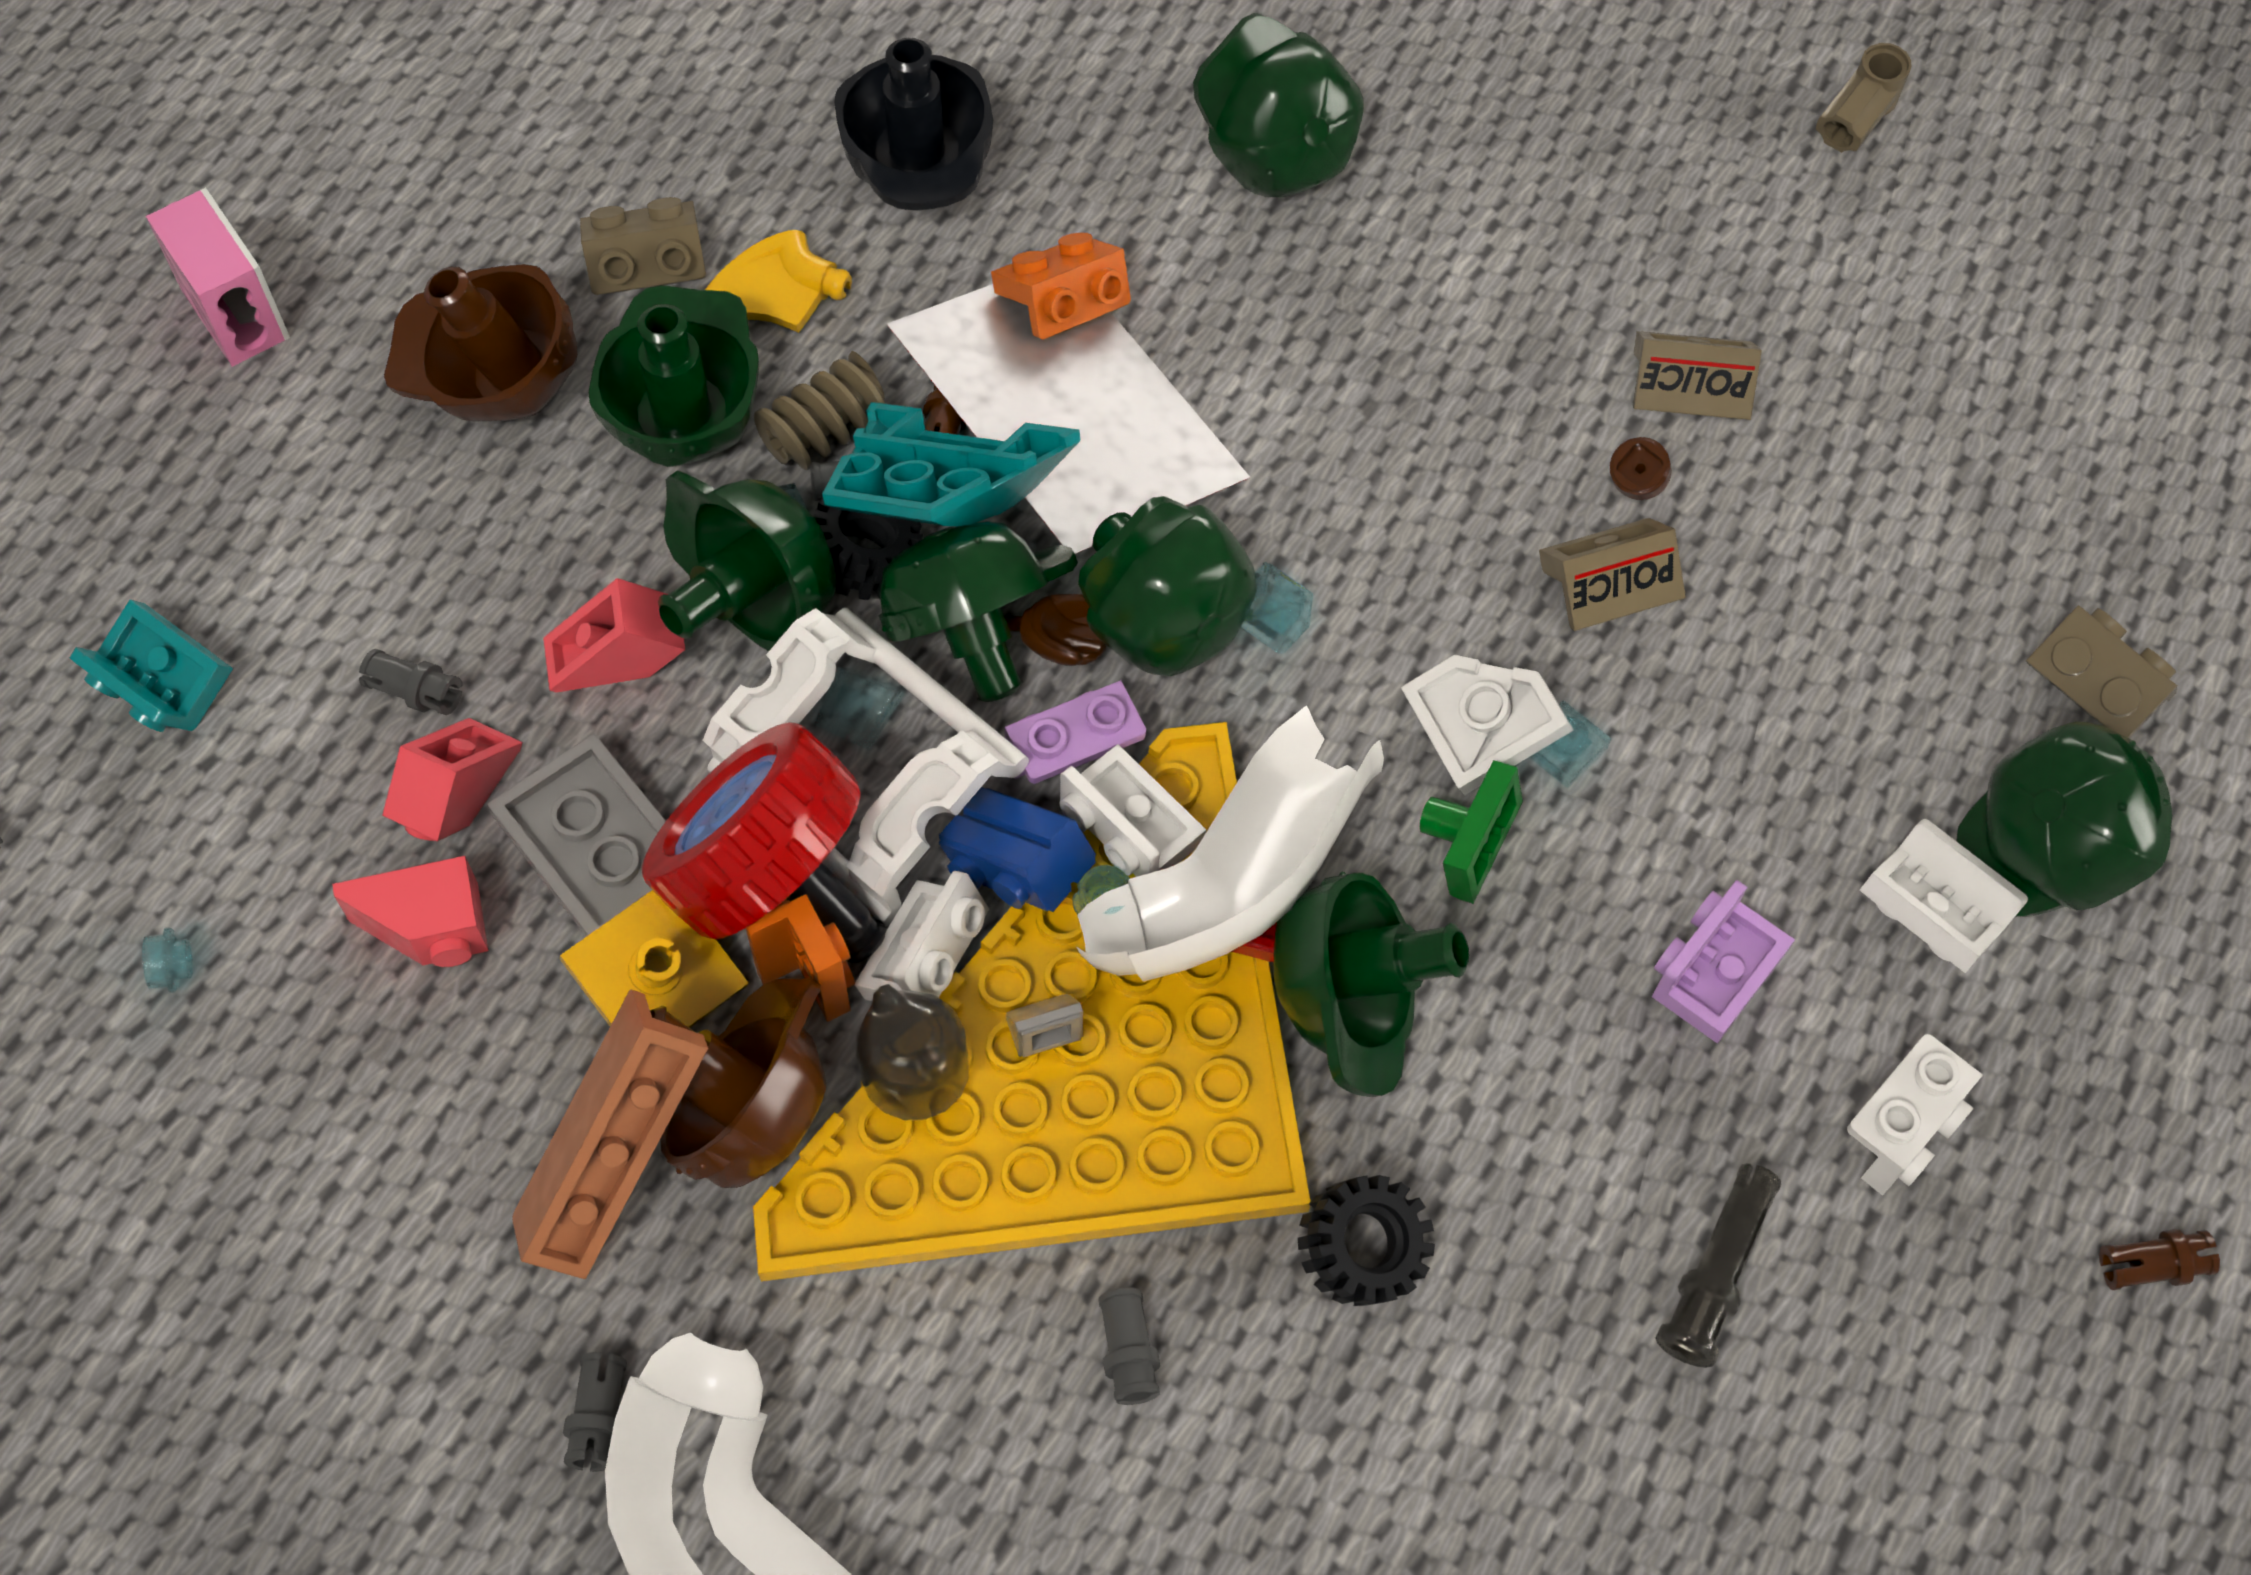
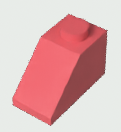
(610, 640)
(447, 778)
(420, 911)

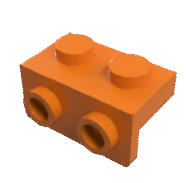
(1066, 283)
(795, 939)

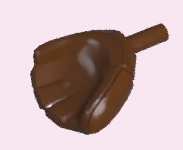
(1059, 630)

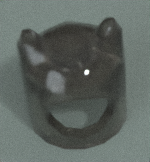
(911, 1053)

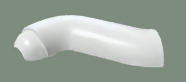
(1245, 868)
(643, 1457)

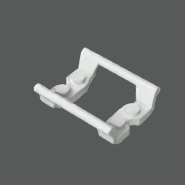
(928, 785)

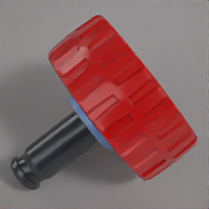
(760, 838)

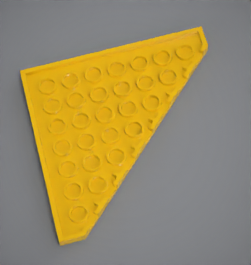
(1142, 1126)

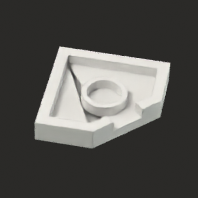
(1484, 716)

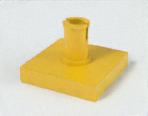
(658, 956)

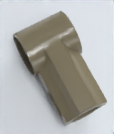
(1865, 97)

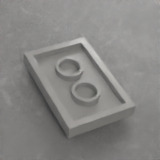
(582, 831)

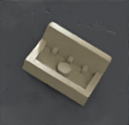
(642, 246)
(2103, 672)

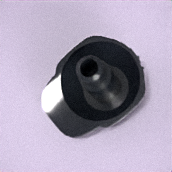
(916, 126)

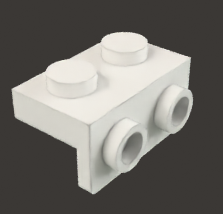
(1129, 814)
(1944, 895)
(926, 938)
(1909, 1108)

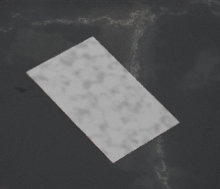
(1092, 378)

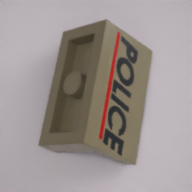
(1696, 375)
(1616, 572)

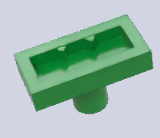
(1476, 830)

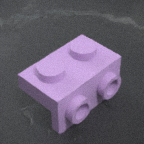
(1076, 731)
(1721, 963)

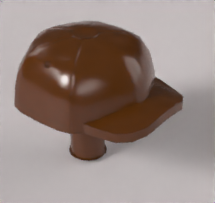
(483, 343)
(750, 1090)

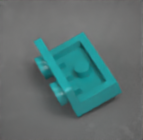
(154, 669)

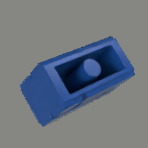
(1017, 849)

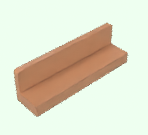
(605, 1139)

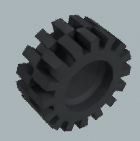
(861, 566)
(1403, 1232)

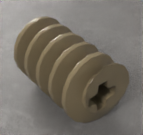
(819, 411)

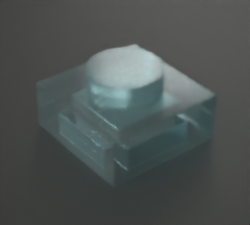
(1574, 752)

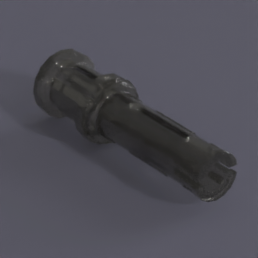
(1711, 1290)

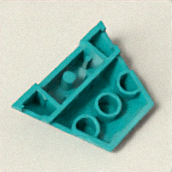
(938, 475)

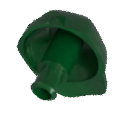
(1278, 108)
(677, 375)
(748, 558)
(958, 586)
(1167, 586)
(2072, 818)
(1352, 976)

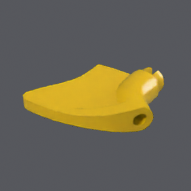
(782, 280)

